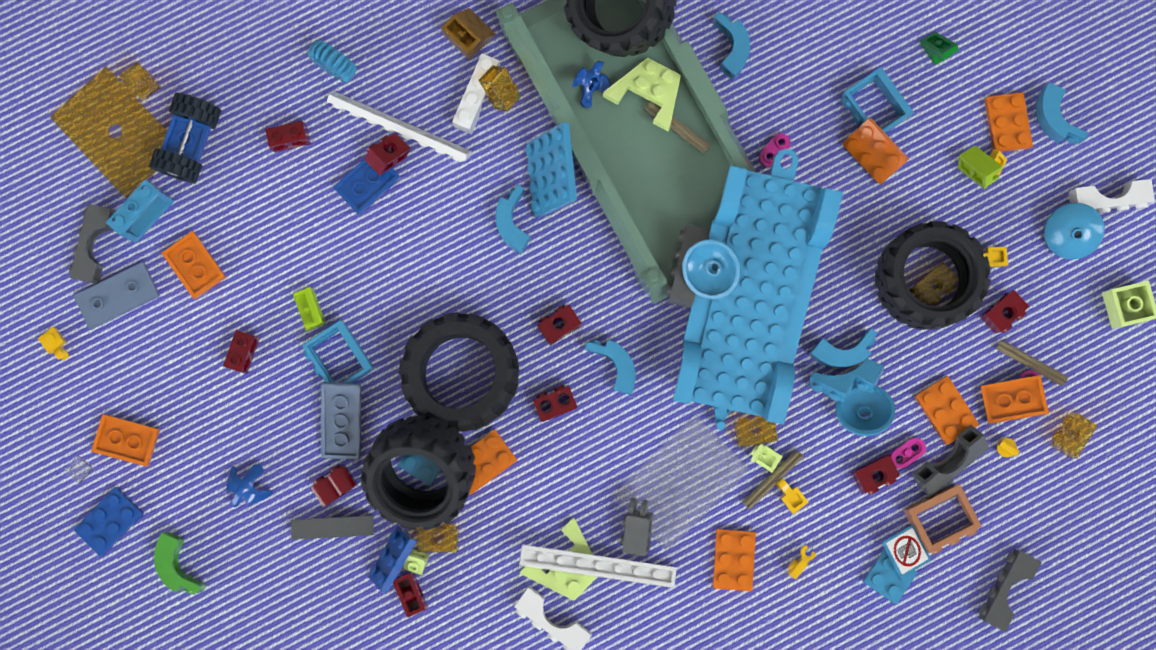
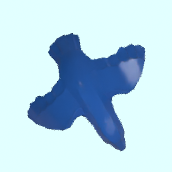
(591, 81)
(244, 488)

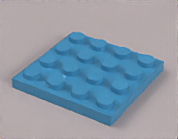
(551, 171)

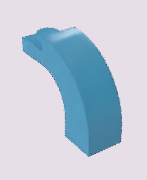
(740, 43)
(1051, 119)
(511, 235)
(832, 357)
(624, 365)

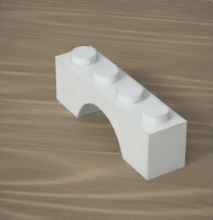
(472, 100)
(1134, 194)
(572, 636)

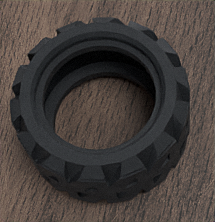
(631, 41)
(960, 248)
(408, 505)

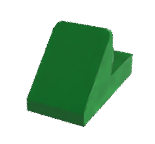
(938, 47)

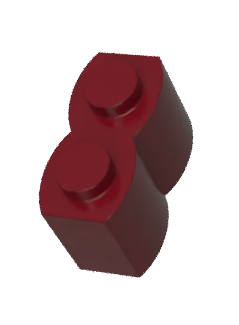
(334, 485)

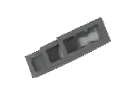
(332, 527)

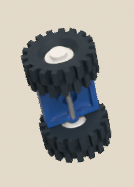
(185, 138)

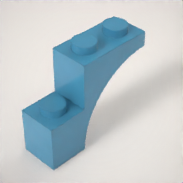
(839, 386)

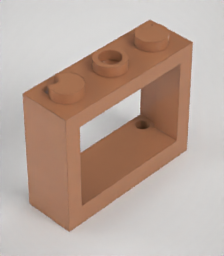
(953, 538)

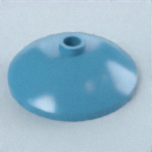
(1063, 224)
(702, 275)
(876, 405)

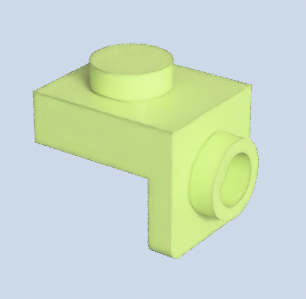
(766, 457)
(416, 562)

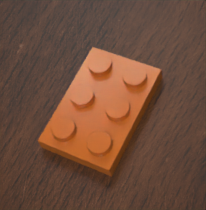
(1008, 122)
(875, 151)
(193, 265)
(1014, 399)
(946, 409)
(125, 440)
(491, 459)
(734, 560)

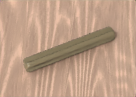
(681, 129)
(1031, 362)
(772, 479)

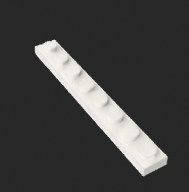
(393, 124)
(597, 566)

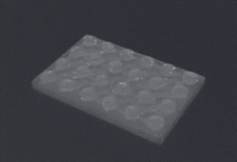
(683, 480)

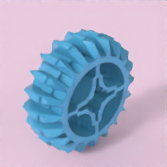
(332, 61)

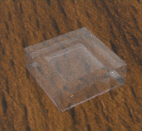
(78, 469)

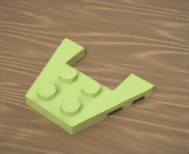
(652, 83)
(565, 583)

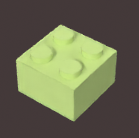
(1130, 304)

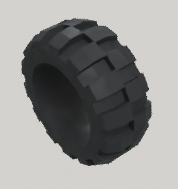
(428, 339)

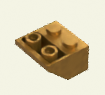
(467, 32)

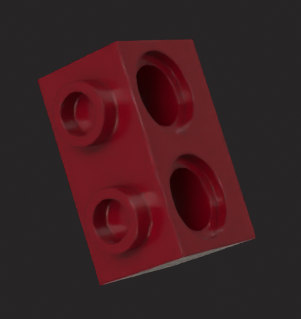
(288, 136)
(241, 352)
(556, 408)

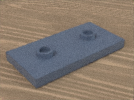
(116, 296)
(341, 420)

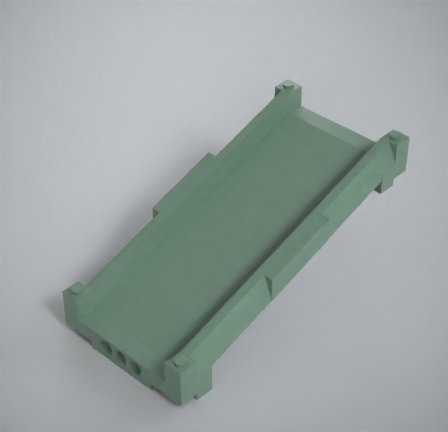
(639, 173)

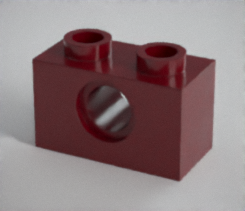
(387, 153)
(994, 315)
(570, 319)
(887, 471)
(410, 594)

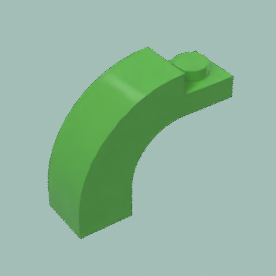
(168, 567)

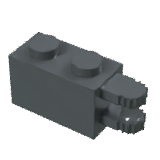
(638, 529)

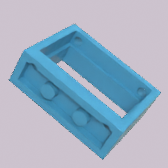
(888, 90)
(140, 211)
(320, 369)

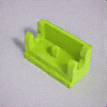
(979, 166)
(309, 309)

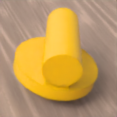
(1007, 447)

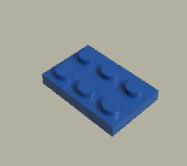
(365, 186)
(108, 521)
(391, 559)

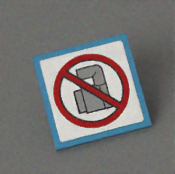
(906, 551)

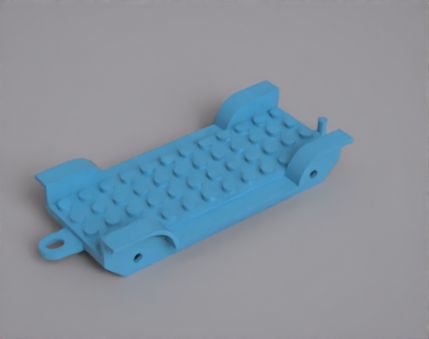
(746, 343)

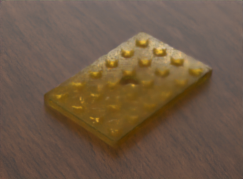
(87, 123)

